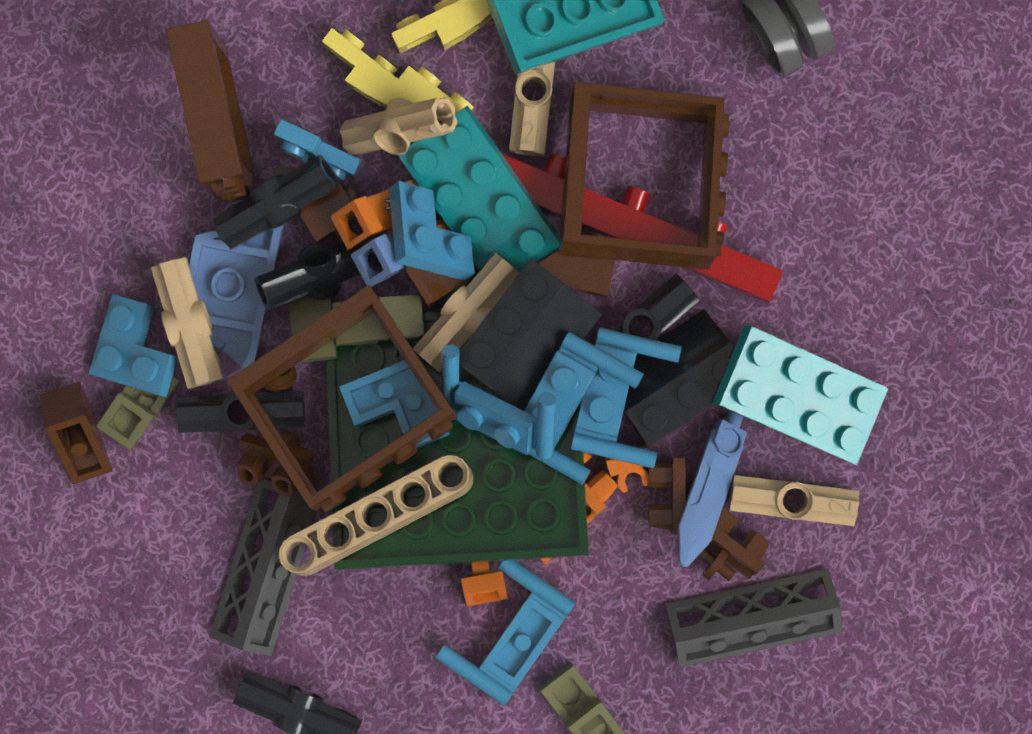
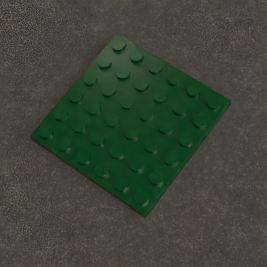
(508, 514)

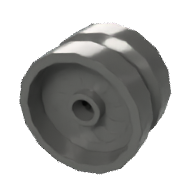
(786, 30)

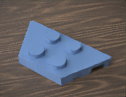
(229, 290)

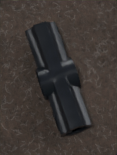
(276, 202)
(314, 274)
(662, 307)
(213, 412)
(291, 708)

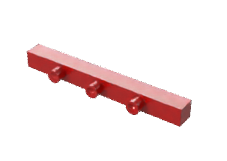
(630, 222)

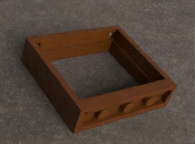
(654, 104)
(212, 111)
(303, 345)

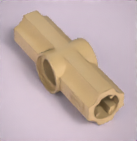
(531, 117)
(398, 126)
(466, 310)
(187, 322)
(820, 502)

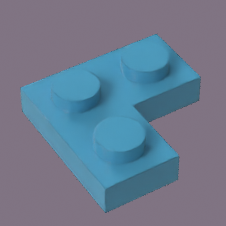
(302, 144)
(418, 239)
(121, 350)
(389, 392)

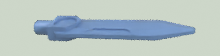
(710, 487)

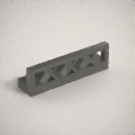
(265, 602)
(756, 625)

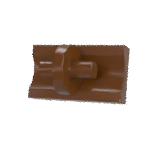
(260, 461)
(669, 475)
(743, 557)

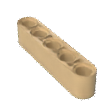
(355, 516)

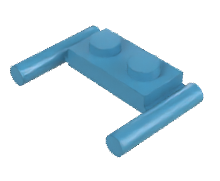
(568, 380)
(606, 398)
(496, 417)
(520, 641)

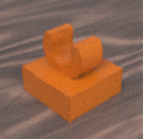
(622, 469)
(483, 585)

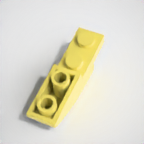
(450, 22)
(376, 77)

